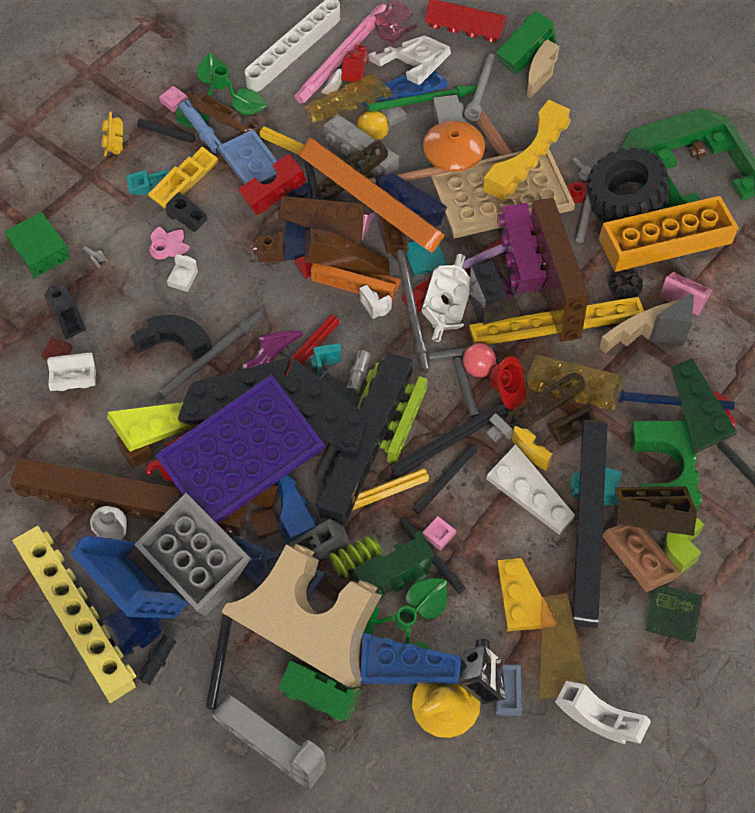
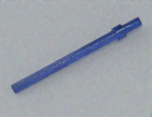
(664, 399)

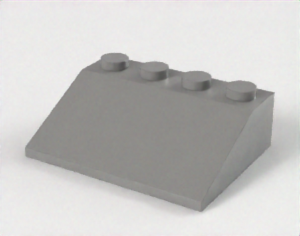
(194, 554)

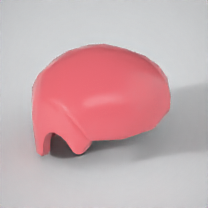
(479, 359)

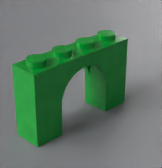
(673, 440)

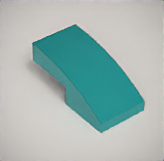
(142, 183)

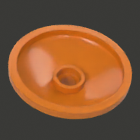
(454, 146)

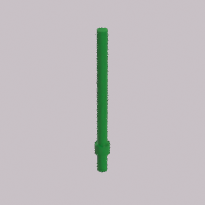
(460, 91)

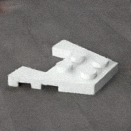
(420, 52)

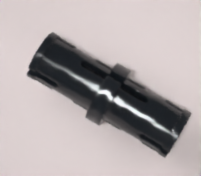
(156, 660)

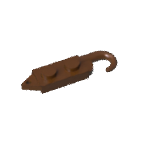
(219, 111)
(392, 237)

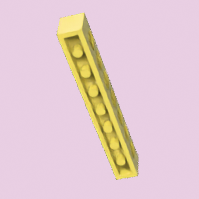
(113, 684)

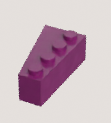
(521, 248)

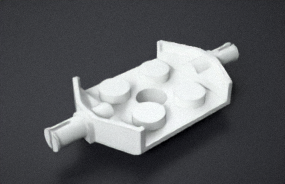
(455, 285)

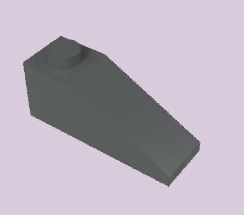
(323, 540)

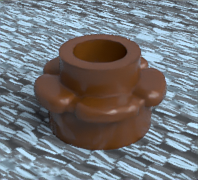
(697, 150)

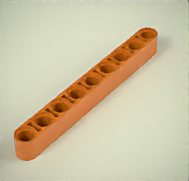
(371, 195)

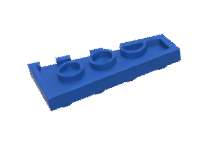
(403, 88)
(401, 663)

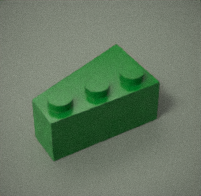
(525, 42)
(319, 691)

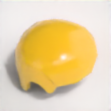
(373, 124)

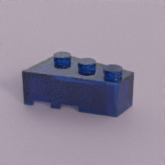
(413, 198)

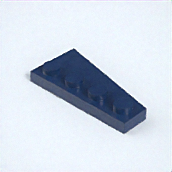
(294, 233)
(263, 562)

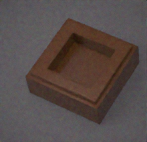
(265, 523)

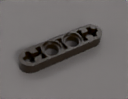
(376, 160)
(543, 398)

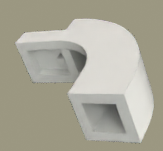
(600, 717)

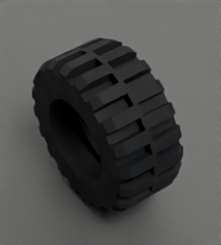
(626, 167)

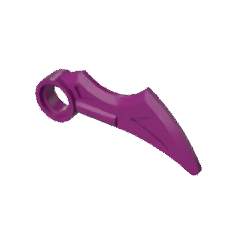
(271, 346)

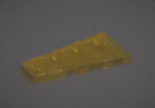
(348, 97)
(558, 647)

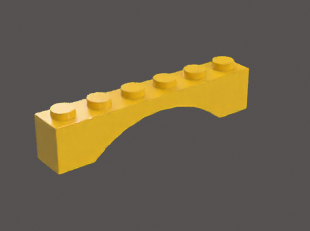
(506, 175)

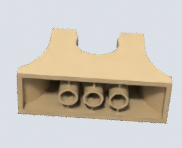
(283, 616)

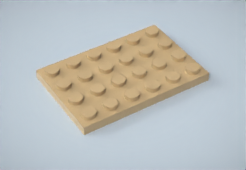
(475, 211)

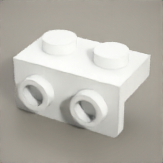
(71, 371)

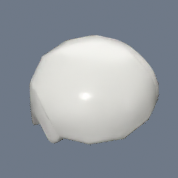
(109, 523)

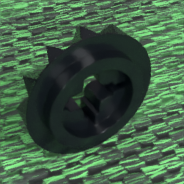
(628, 290)

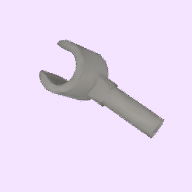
(584, 171)
(96, 256)

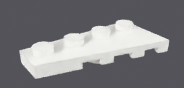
(527, 487)

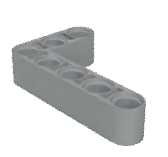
(301, 763)

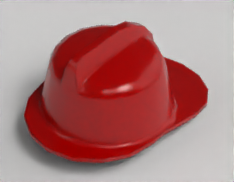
(509, 382)

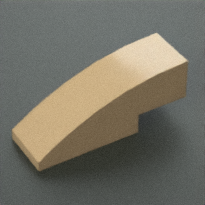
(542, 67)

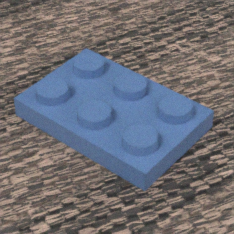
(249, 158)

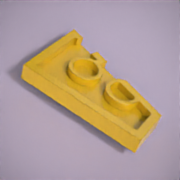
(519, 596)

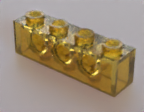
(608, 383)

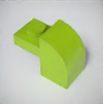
(681, 549)

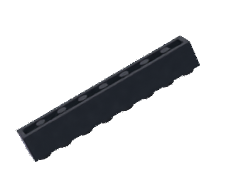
(379, 407)

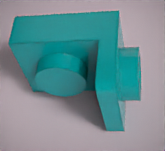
(325, 356)

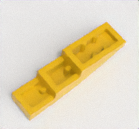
(183, 177)

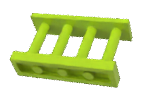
(408, 410)

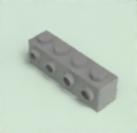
(351, 140)

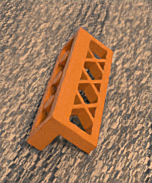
(353, 280)

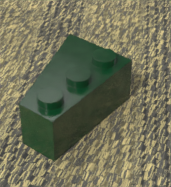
(397, 568)

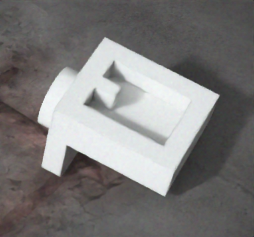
(183, 273)
(372, 303)

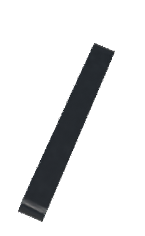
(590, 524)

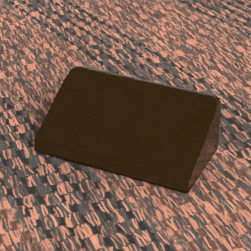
(570, 426)

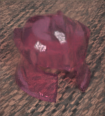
(388, 27)

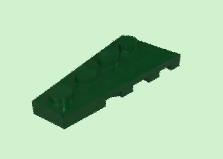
(703, 413)

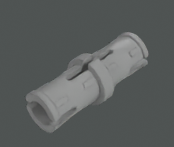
(358, 371)

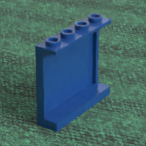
(123, 579)

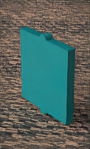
(422, 260)

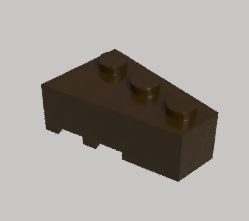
(656, 508)

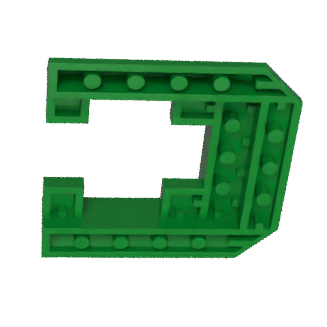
(696, 125)

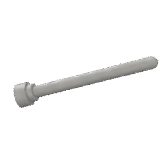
(473, 109)

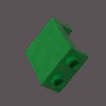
(37, 244)

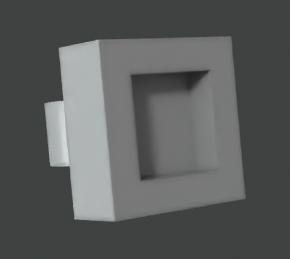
(500, 428)

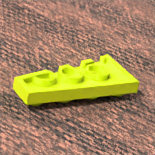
(147, 424)

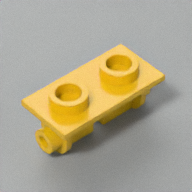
(109, 141)

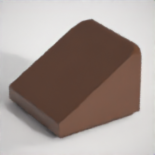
(267, 498)

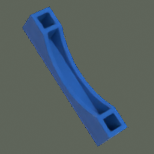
(294, 516)

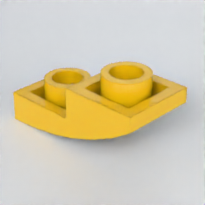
(526, 442)

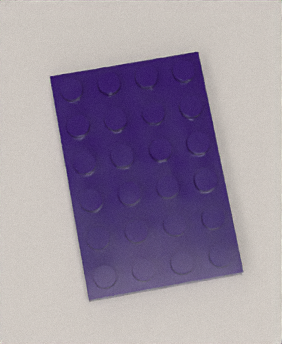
(241, 450)

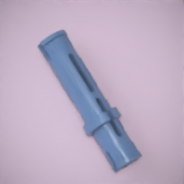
(205, 132)

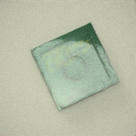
(674, 613)

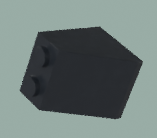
(491, 294)

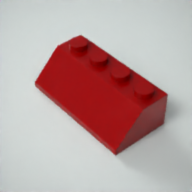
(466, 19)

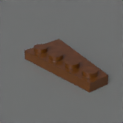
(333, 216)

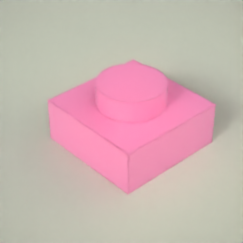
(172, 98)
(439, 533)

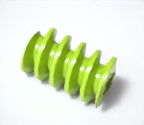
(355, 556)

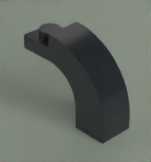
(173, 329)

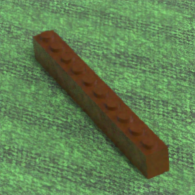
(99, 490)

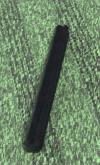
(447, 440)

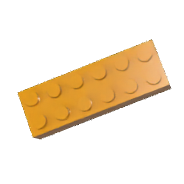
(667, 233)

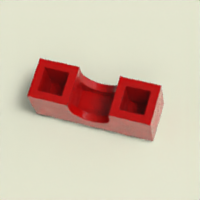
(262, 196)

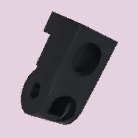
(185, 212)

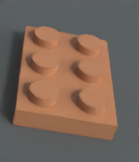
(641, 556)

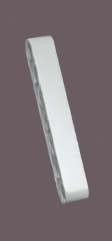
(292, 45)

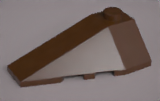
(335, 251)

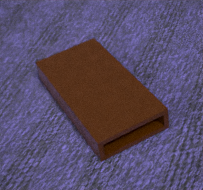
(564, 283)

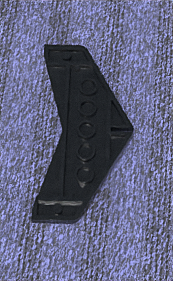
(324, 409)

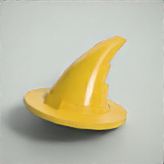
(444, 709)

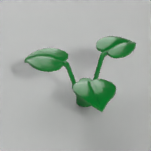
(217, 73)
(425, 597)

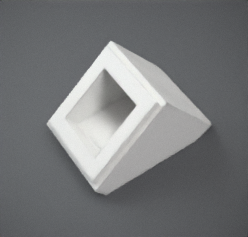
(333, 82)

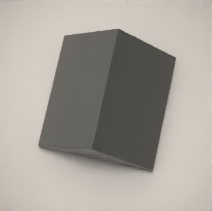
(674, 322)

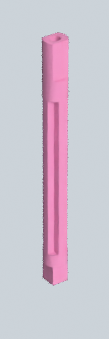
(337, 56)

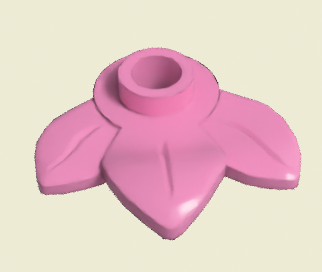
(169, 243)

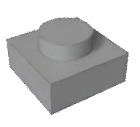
(394, 115)

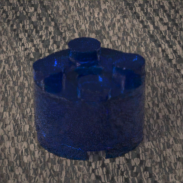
(132, 631)

